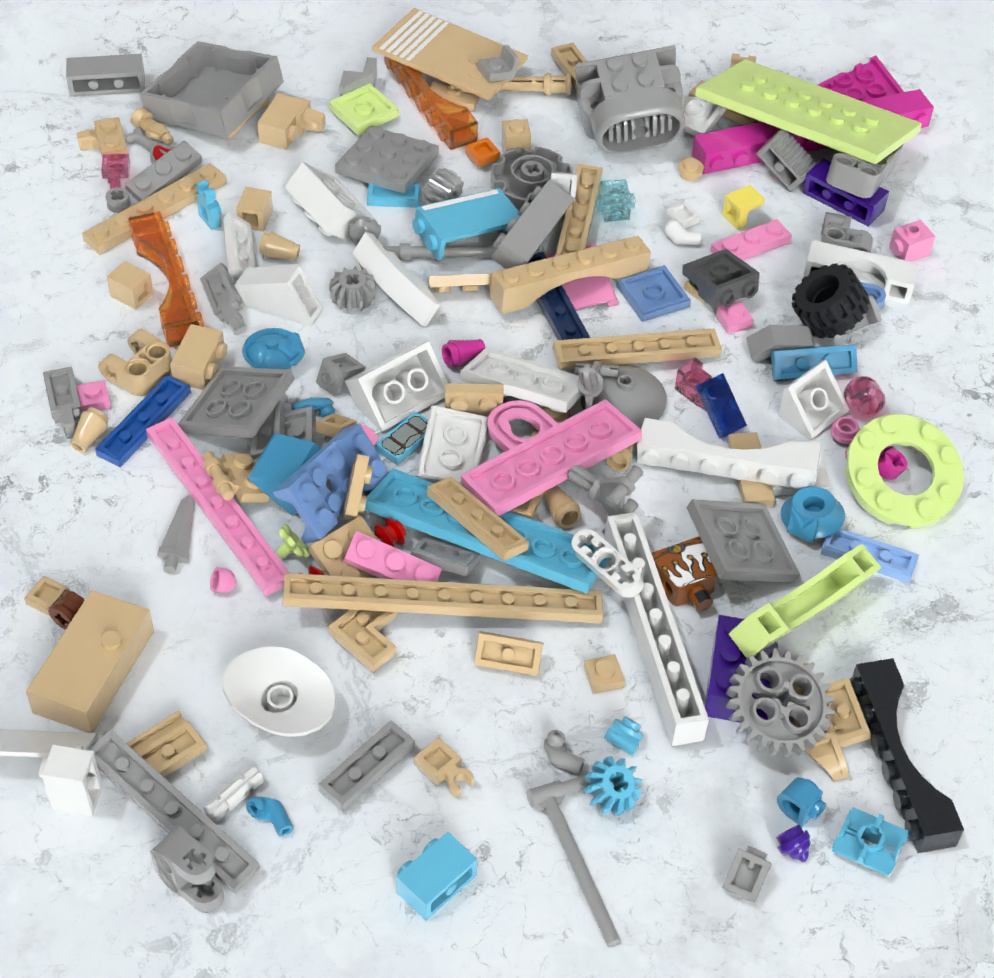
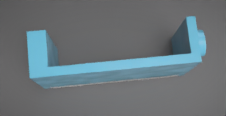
(462, 218)

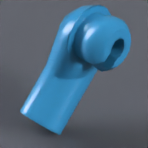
(324, 405)
(271, 811)

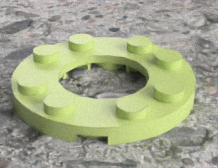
(880, 499)

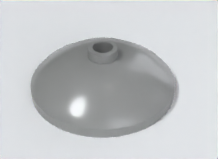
(634, 394)

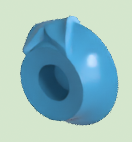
(273, 349)
(812, 513)

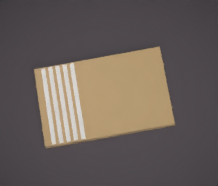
(442, 51)

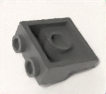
(722, 278)

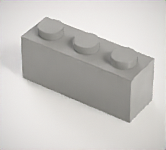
(105, 75)

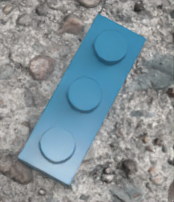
(796, 362)

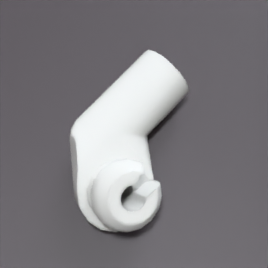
(679, 235)

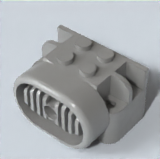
(631, 100)

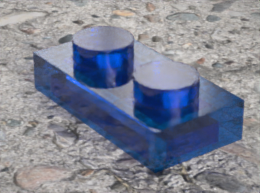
(721, 405)

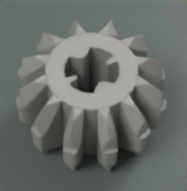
(442, 186)
(352, 289)

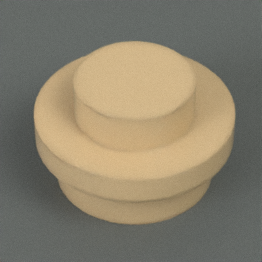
(690, 169)

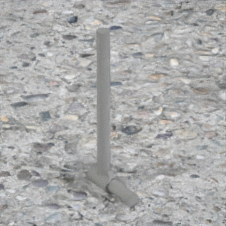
(548, 798)

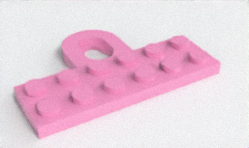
(546, 459)

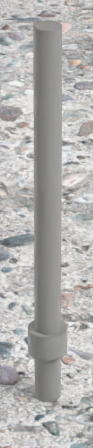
(406, 251)

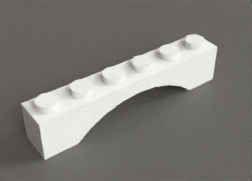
(787, 464)

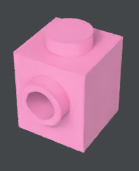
(912, 241)

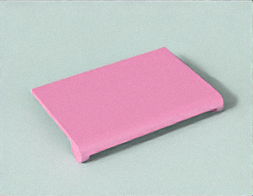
(589, 290)

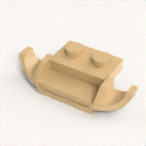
(846, 729)

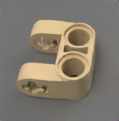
(144, 369)

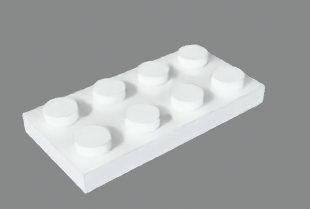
(524, 379)

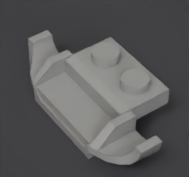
(294, 423)

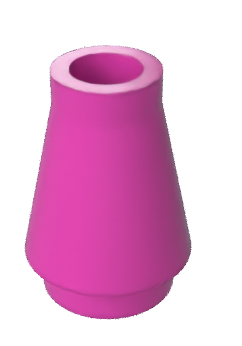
(461, 351)

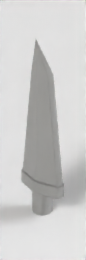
(177, 539)

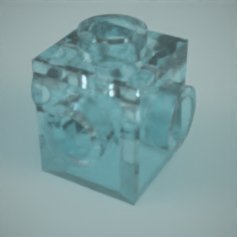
(615, 200)

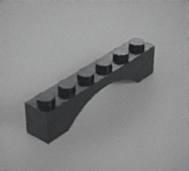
(927, 812)

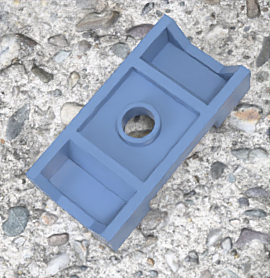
(307, 485)

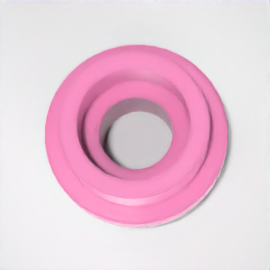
(844, 429)

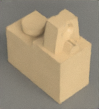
(286, 120)

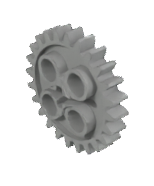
(783, 675)

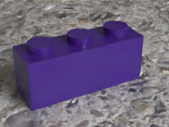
(860, 209)

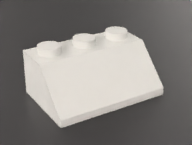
(325, 201)
(398, 386)

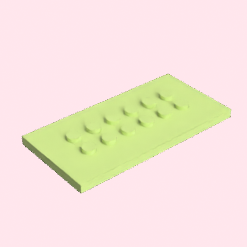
(809, 110)

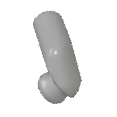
(558, 753)

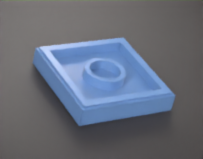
(653, 293)

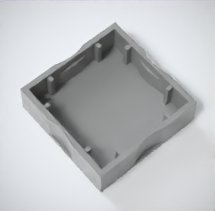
(212, 88)

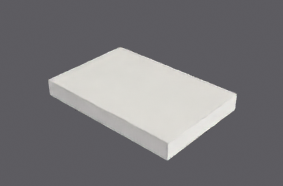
(451, 444)

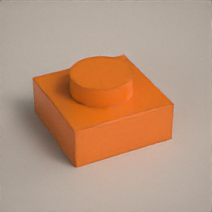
(482, 152)

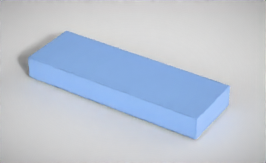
(894, 561)

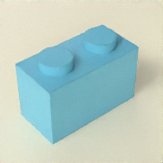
(435, 875)

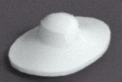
(279, 691)

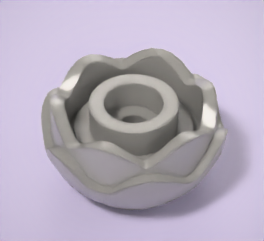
(361, 226)

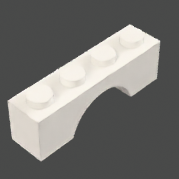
(891, 274)

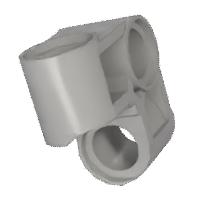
(837, 231)

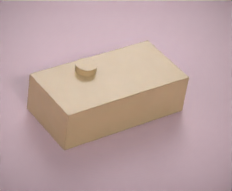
(90, 662)

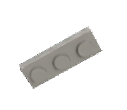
(164, 171)
(366, 765)

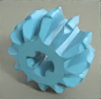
(623, 783)

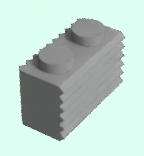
(786, 159)

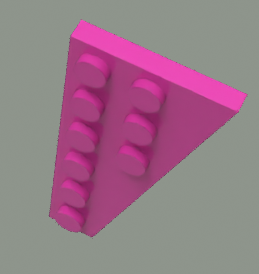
(864, 81)

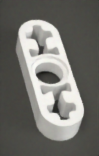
(611, 574)

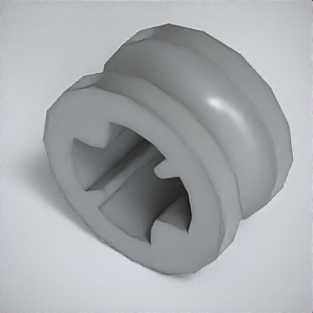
(117, 199)

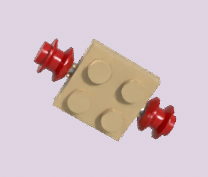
(331, 549)

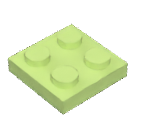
(363, 109)

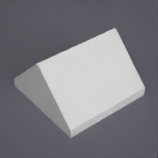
(813, 401)

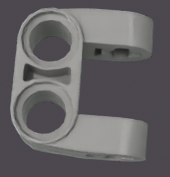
(186, 868)

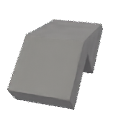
(354, 80)
(778, 338)

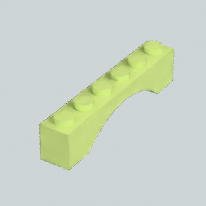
(797, 607)

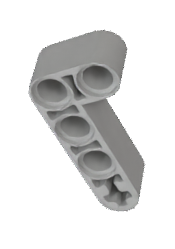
(858, 175)

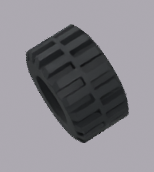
(830, 300)

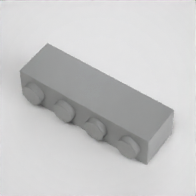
(533, 227)

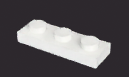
(238, 245)

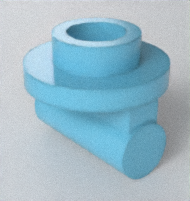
(625, 735)

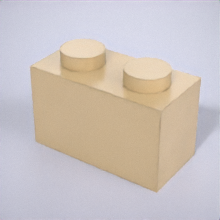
(198, 356)

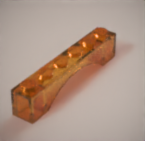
(451, 121)
(153, 243)

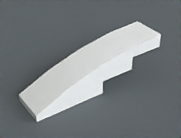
(398, 282)

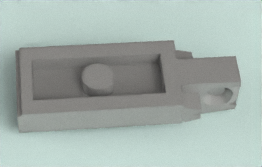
(223, 296)
(63, 398)

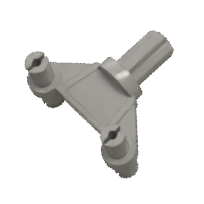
(590, 379)
(608, 491)

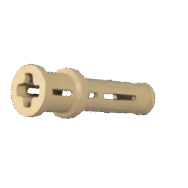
(546, 84)

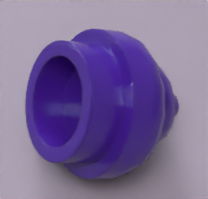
(794, 843)

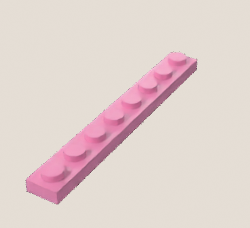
(224, 515)

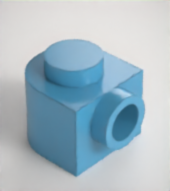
(801, 801)

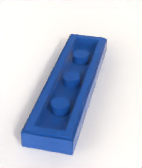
(150, 411)

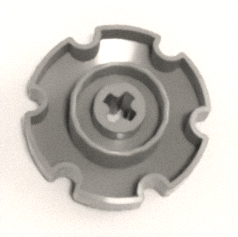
(523, 170)

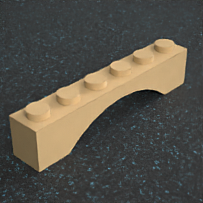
(523, 284)

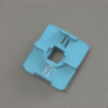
(863, 825)

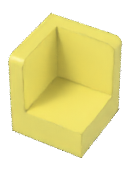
(739, 203)

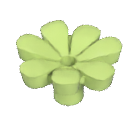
(291, 544)

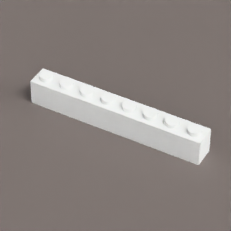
(658, 636)

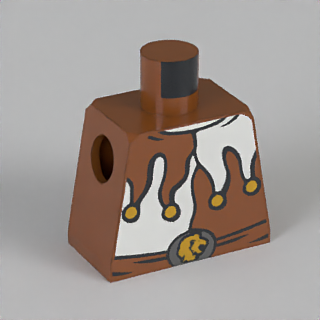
(686, 573)

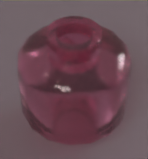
(864, 397)

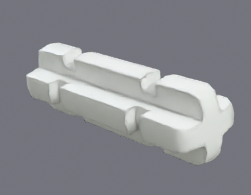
(233, 794)

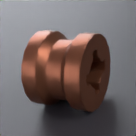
(66, 609)

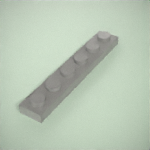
(172, 808)

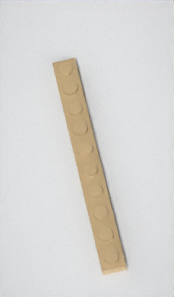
(442, 598)

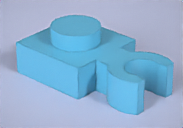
(208, 207)

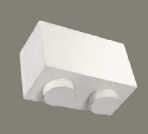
(71, 780)

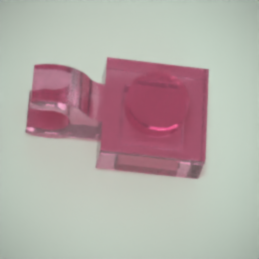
(114, 168)

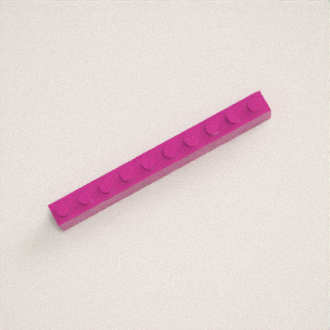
(739, 144)

